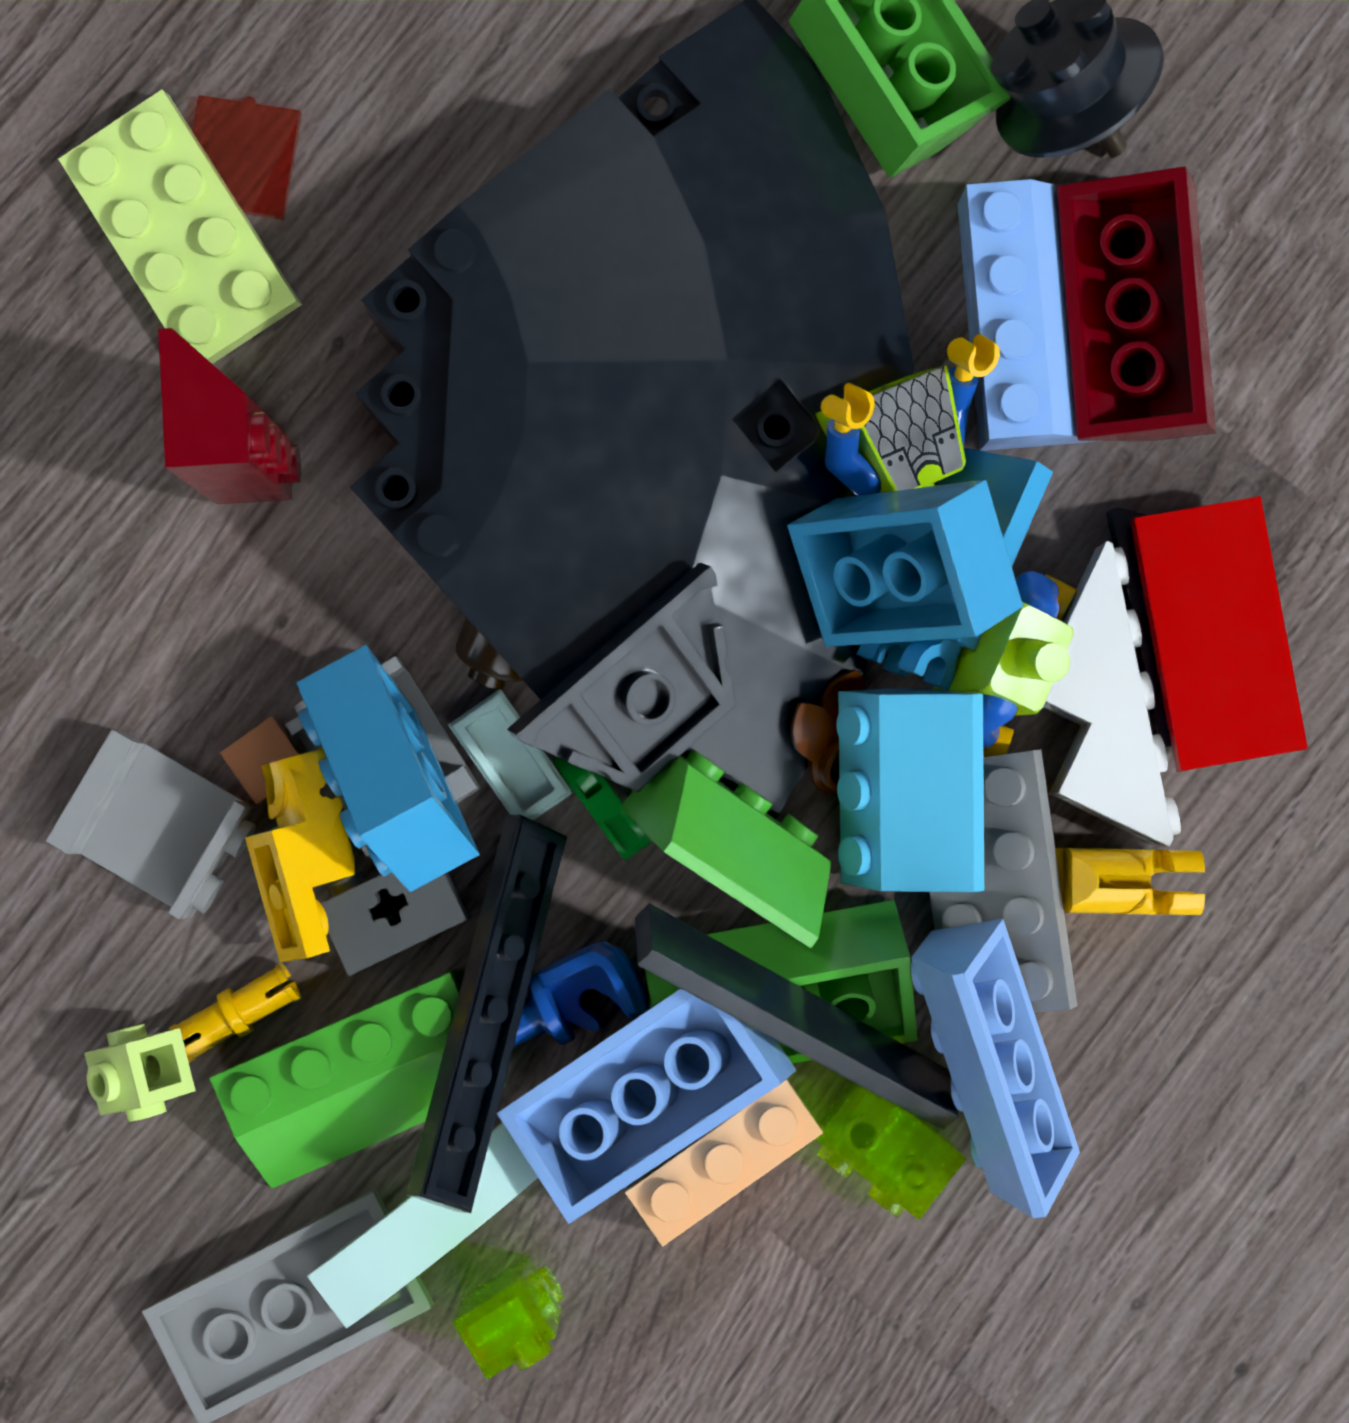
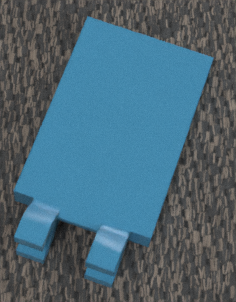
(1016, 492)

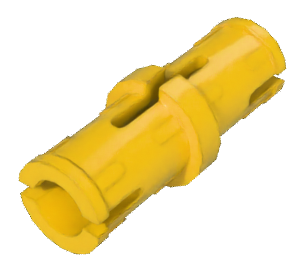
(237, 1011)

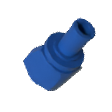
(561, 988)

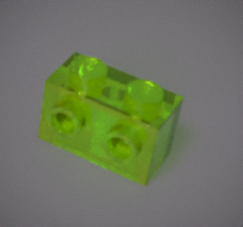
(888, 1148)
(511, 1318)

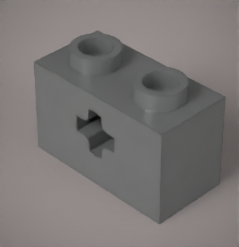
(366, 938)

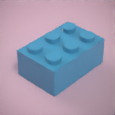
(906, 565)
(384, 771)

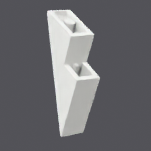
(1114, 756)

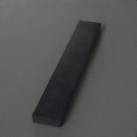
(487, 1015)
(793, 1016)

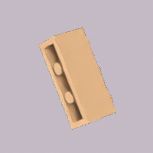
(723, 1162)

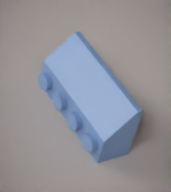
(1020, 304)
(996, 1062)
(641, 1099)

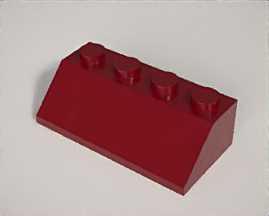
(1136, 307)
(218, 434)

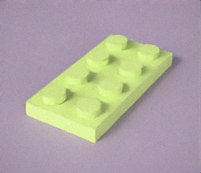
(179, 229)

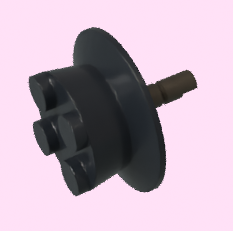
(1073, 77)

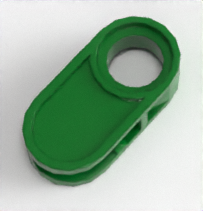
(604, 808)

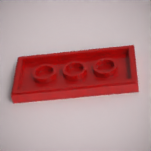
(1218, 634)

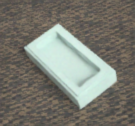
(515, 771)

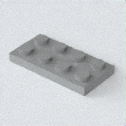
(1019, 880)
(266, 1320)

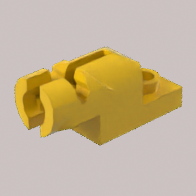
(299, 854)
(1121, 881)

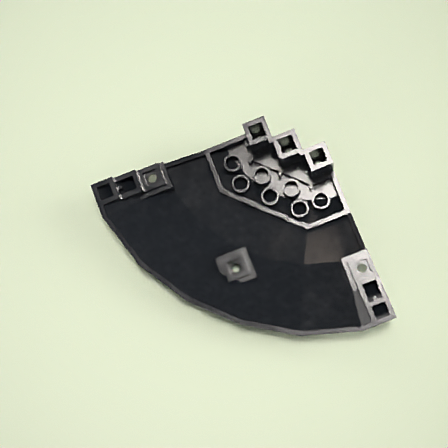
(603, 367)

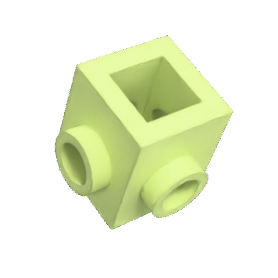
(138, 1072)

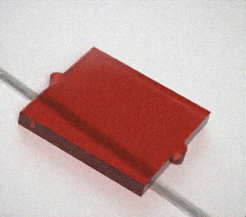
(251, 150)

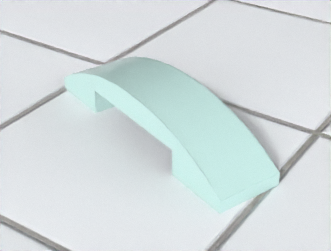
(417, 1236)

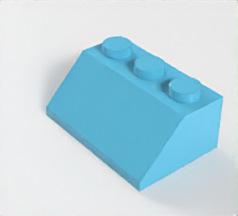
(911, 790)

